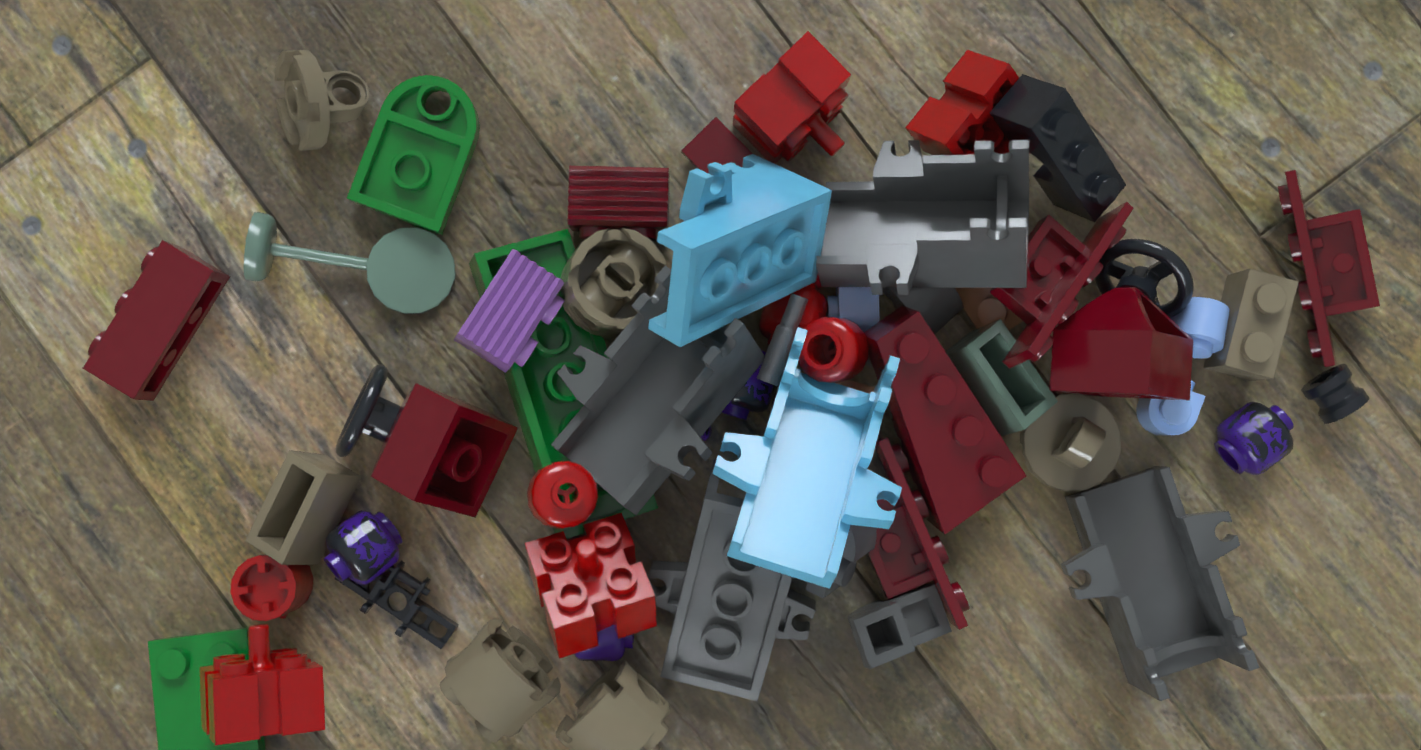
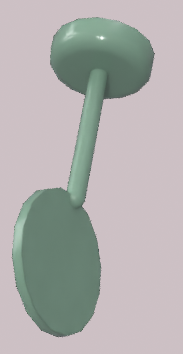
(406, 268)

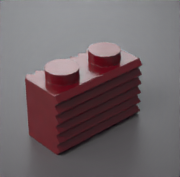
(618, 199)

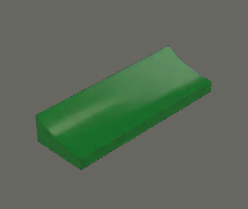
(537, 391)

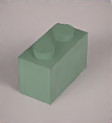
(1008, 395)

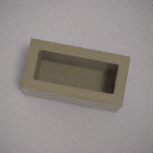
(1255, 326)
(302, 508)

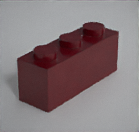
(155, 321)

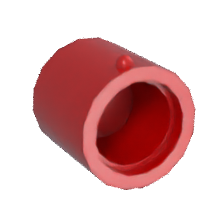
(270, 590)

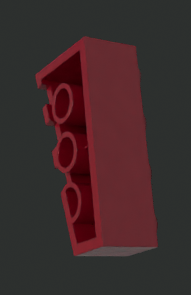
(942, 427)

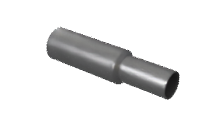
(782, 340)

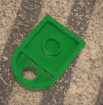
(415, 157)

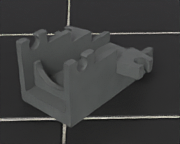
(931, 222)
(652, 400)
(1156, 577)
(725, 607)

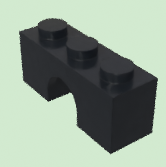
(1075, 165)

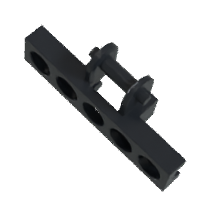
(413, 605)

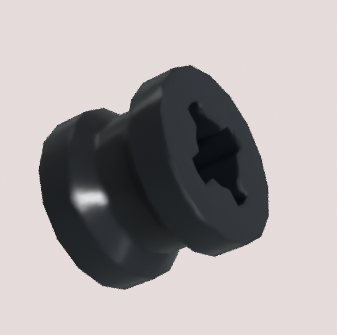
(1335, 394)

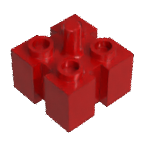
(794, 102)
(964, 110)
(591, 585)
(261, 695)

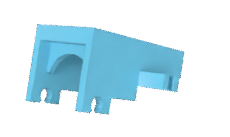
(741, 245)
(809, 474)

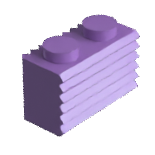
(510, 312)

